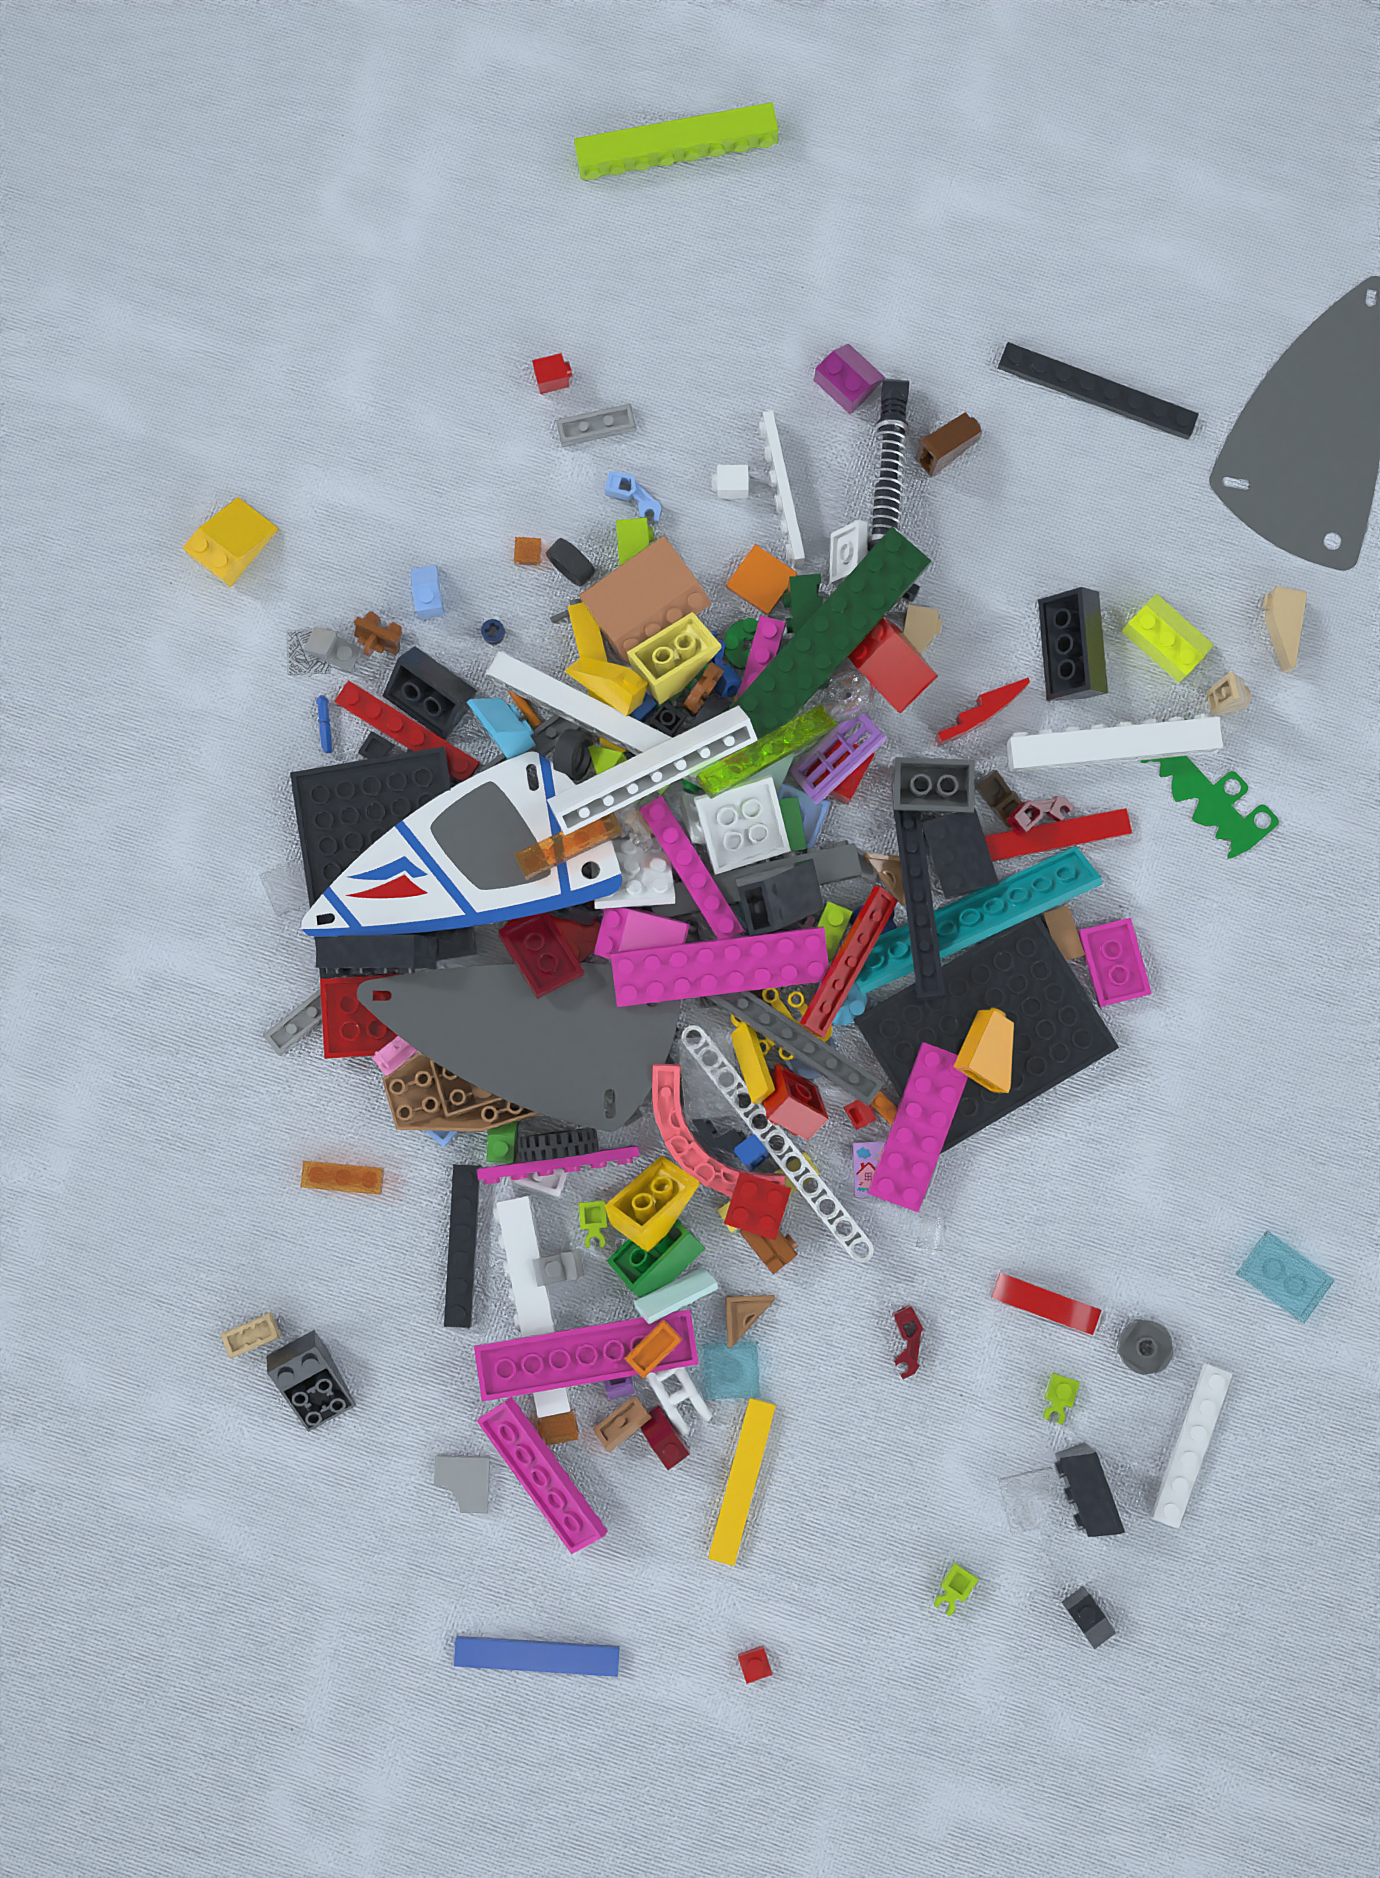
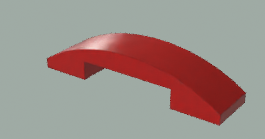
(1046, 1303)

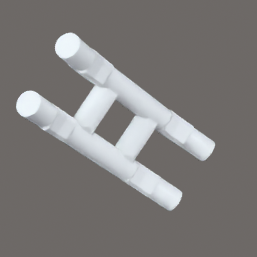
(669, 1402)

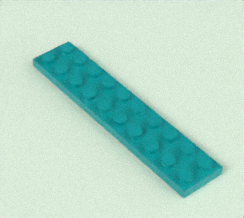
(984, 914)

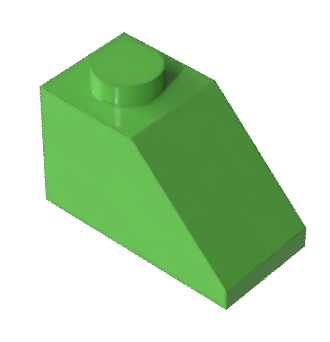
(502, 1143)

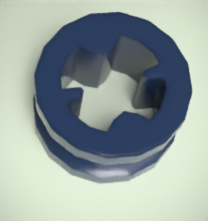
(486, 627)

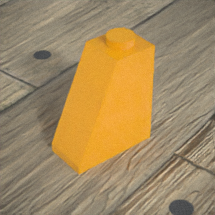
(988, 1051)

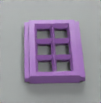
(836, 775)

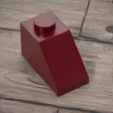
(665, 1439)

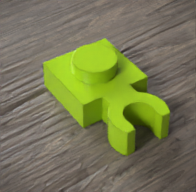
(593, 1217)
(1061, 1393)
(957, 1585)

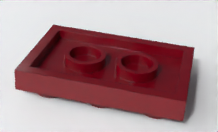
(540, 954)

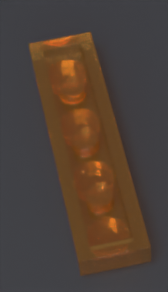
(564, 847)

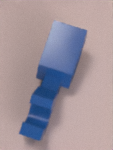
(729, 681)

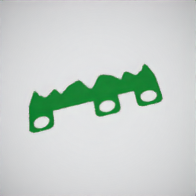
(1215, 804)

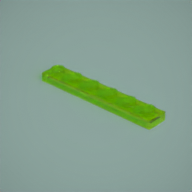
(765, 751)

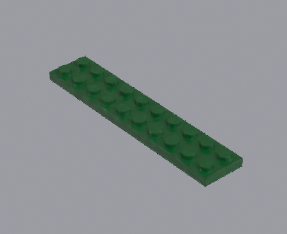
(832, 633)

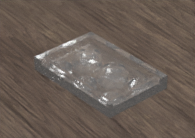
(708, 1077)

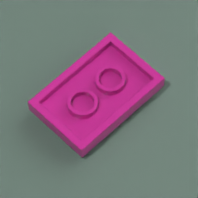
(1114, 962)

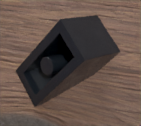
(1088, 1617)

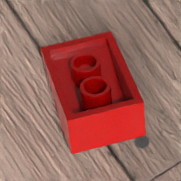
(892, 665)

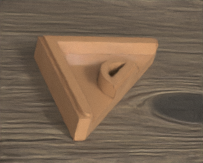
(889, 871)
(743, 1313)

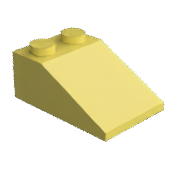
(674, 656)

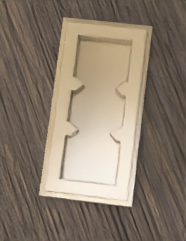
(250, 1335)

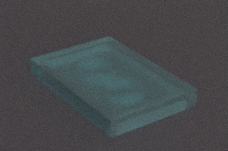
(1285, 1277)

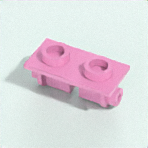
(393, 1055)

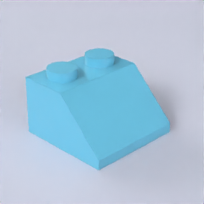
(503, 725)

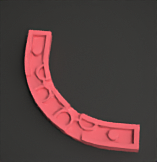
(681, 1141)

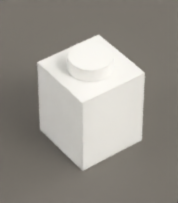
(731, 481)

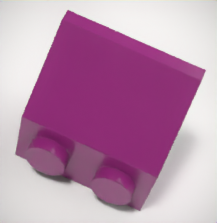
(847, 377)

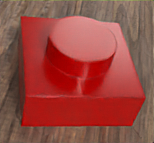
(859, 1114)
(754, 1664)

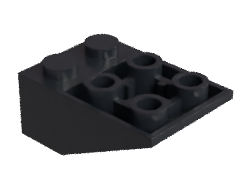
(779, 896)
(309, 1380)

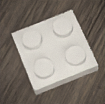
(847, 550)

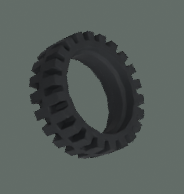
(557, 1145)

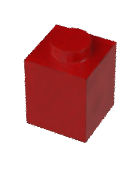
(552, 373)

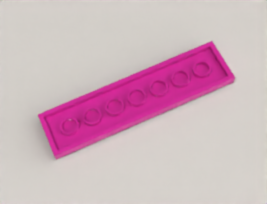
(719, 966)
(575, 1356)

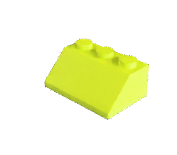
(1167, 638)

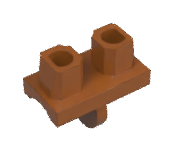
(375, 637)

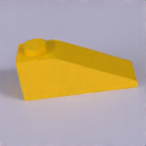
(611, 682)

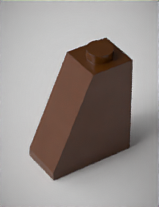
(947, 443)

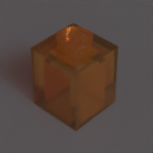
(559, 1428)

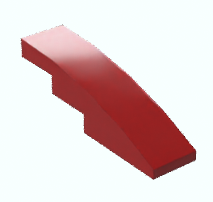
(988, 705)

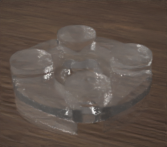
(854, 706)

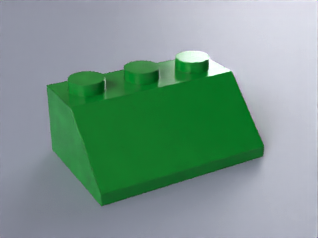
(659, 1266)

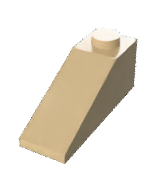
(1284, 622)
(921, 626)
(1228, 695)

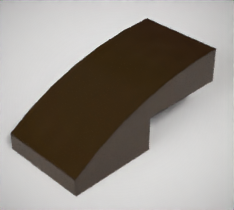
(998, 795)

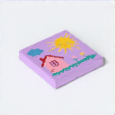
(864, 1164)

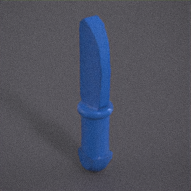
(325, 732)

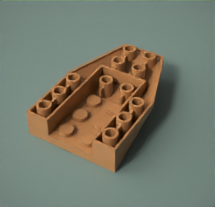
(434, 1099)

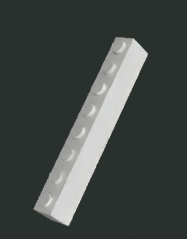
(1114, 744)
(652, 770)
(533, 1303)

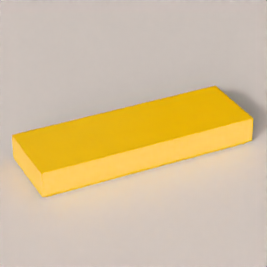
(752, 1063)

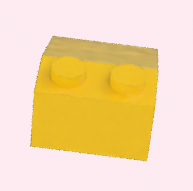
(230, 541)
(651, 1203)

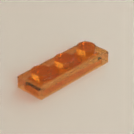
(342, 1177)

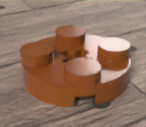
(703, 687)

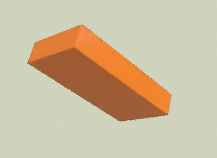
(653, 1348)

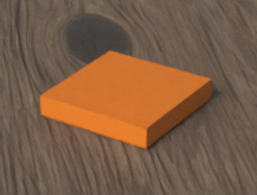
(760, 580)

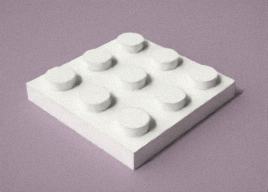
(742, 824)
(645, 877)

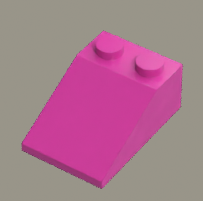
(637, 929)

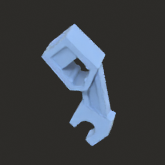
(645, 501)

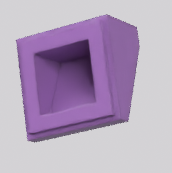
(619, 1387)

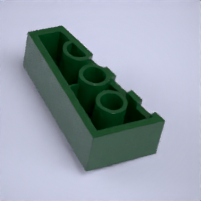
(802, 602)

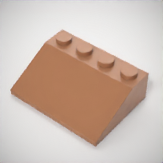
(644, 597)

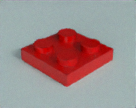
(757, 1205)

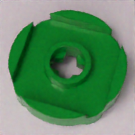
(734, 643)

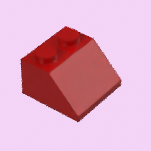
(847, 788)
(795, 1104)

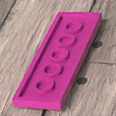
(919, 1129)
(542, 1475)

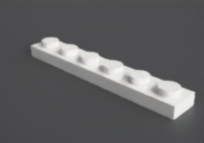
(779, 478)
(1191, 1445)

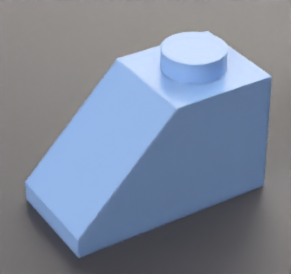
(427, 592)

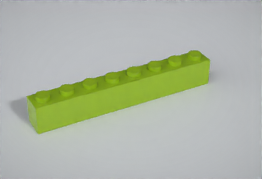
(676, 141)

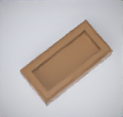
(1063, 932)

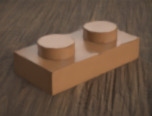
(622, 1423)

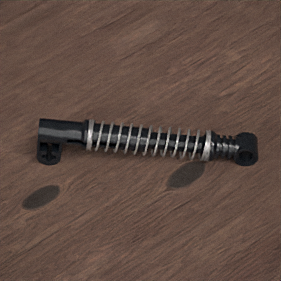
(892, 428)

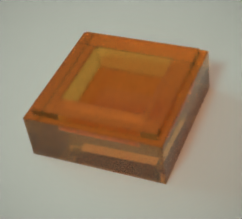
(527, 551)

